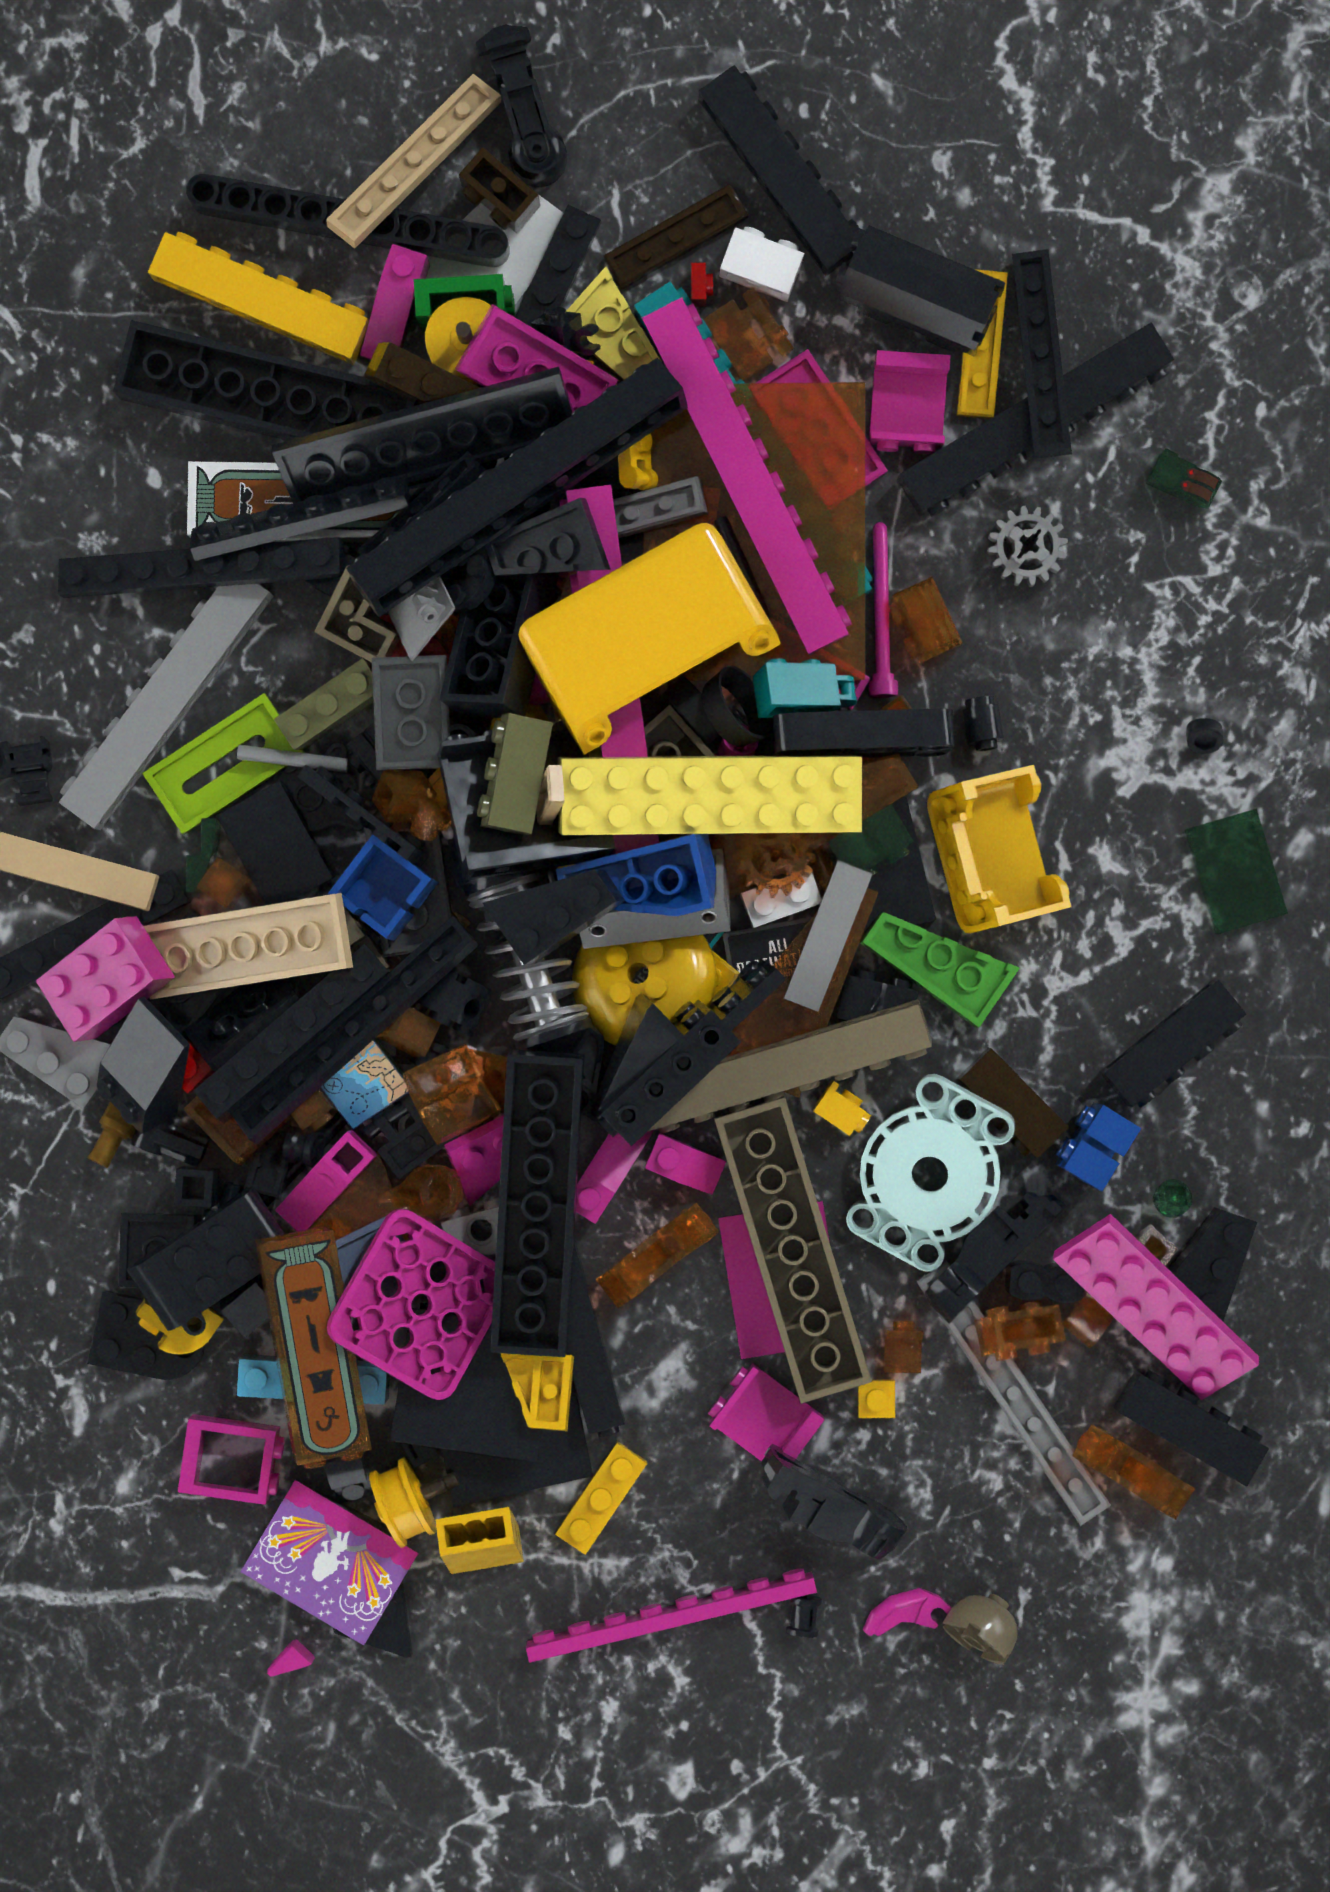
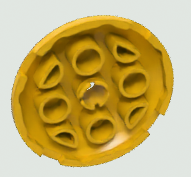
(677, 973)

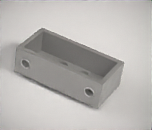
(633, 927)

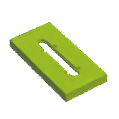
(173, 771)

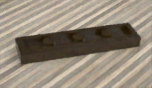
(675, 236)

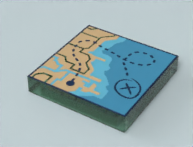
(365, 1085)

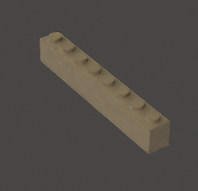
(803, 1062)

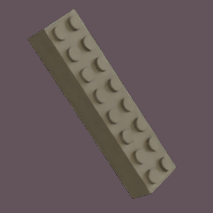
(792, 1249)

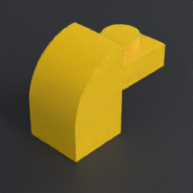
(178, 1340)

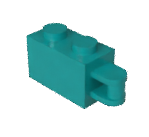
(801, 688)

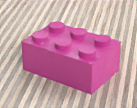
(104, 978)

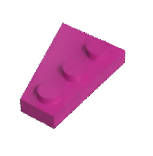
(478, 1158)

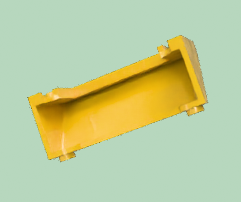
(643, 629)

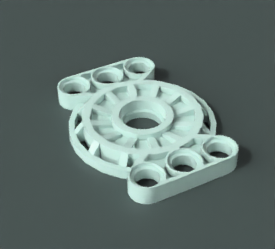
(935, 1135)

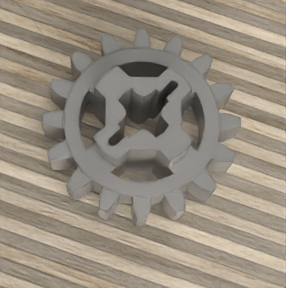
(1014, 534)

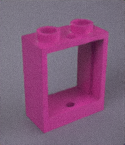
(193, 1452)

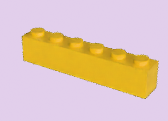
(258, 297)

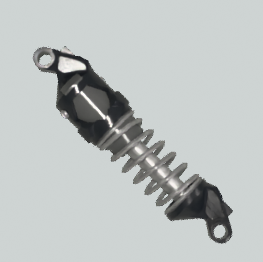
(553, 1031)

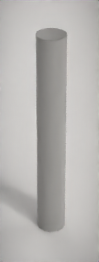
(292, 758)

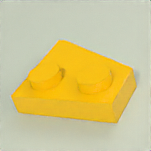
(542, 1388)

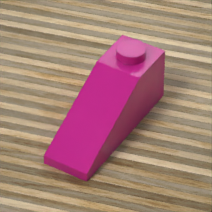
(394, 299)
(606, 1174)

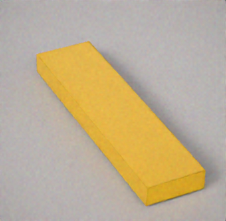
(980, 371)

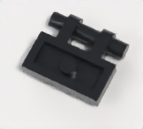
(404, 1149)

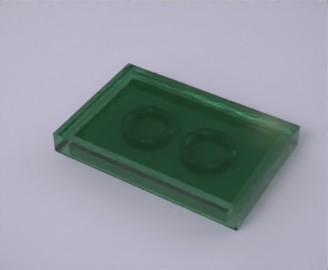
(1236, 871)

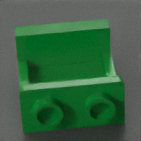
(433, 292)

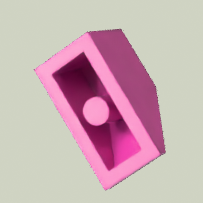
(685, 1164)

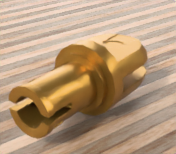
(114, 1131)

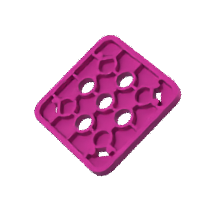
(382, 1315)

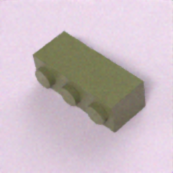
(328, 706)
(515, 774)

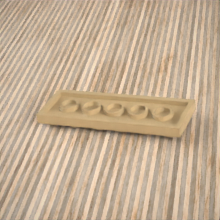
(253, 945)

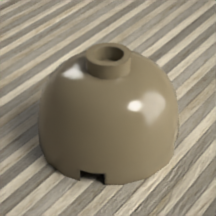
(983, 1625)

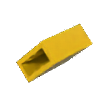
(479, 1540)

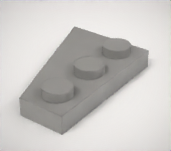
(55, 1058)

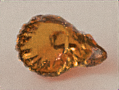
(427, 1191)

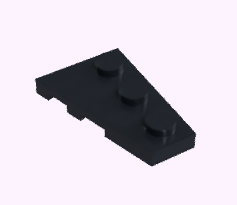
(550, 543)

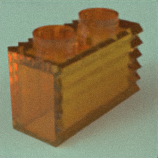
(925, 621)

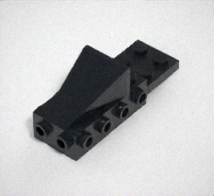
(664, 1060)

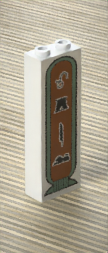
(231, 488)

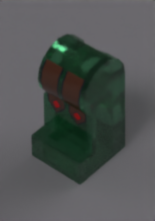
(1184, 480)

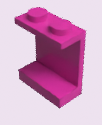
(908, 401)
(764, 1413)

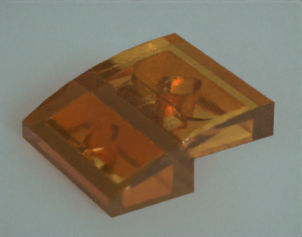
(451, 1094)

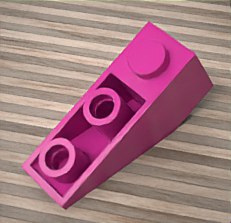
(326, 1181)

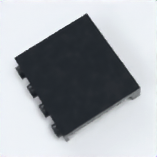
(494, 852)
(476, 1418)

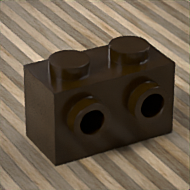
(499, 190)

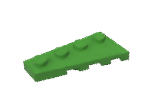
(950, 972)

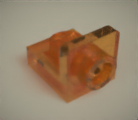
(902, 1347)

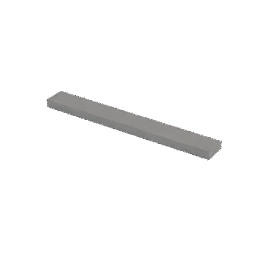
(1026, 1415)

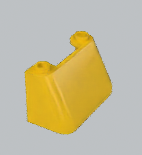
(993, 850)

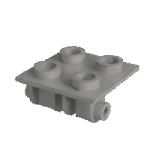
(422, 616)

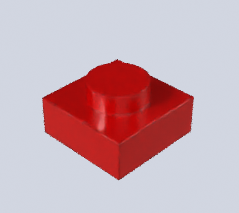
(700, 284)

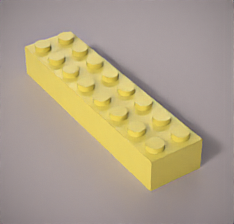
(711, 795)

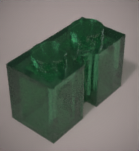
(881, 838)

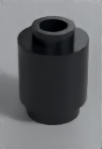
(982, 723)

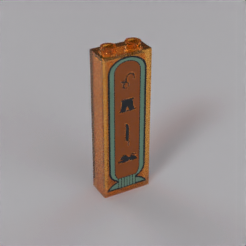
(314, 1372)

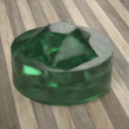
(1172, 1198)

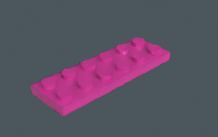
(1155, 1307)

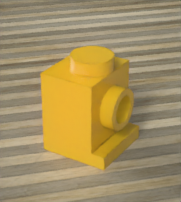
(841, 1109)

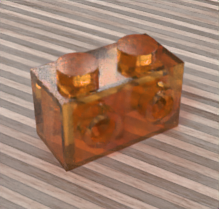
(1030, 1328)

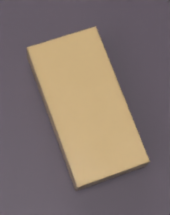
(551, 795)

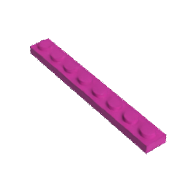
(655, 1618)

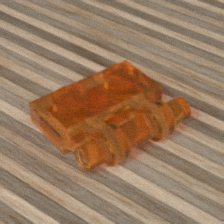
(739, 340)

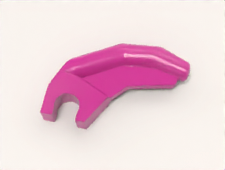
(908, 1606)

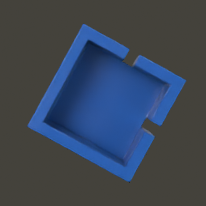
(384, 887)
(1094, 1143)

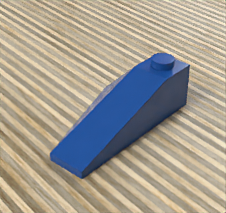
(661, 877)

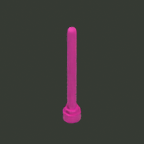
(882, 681)

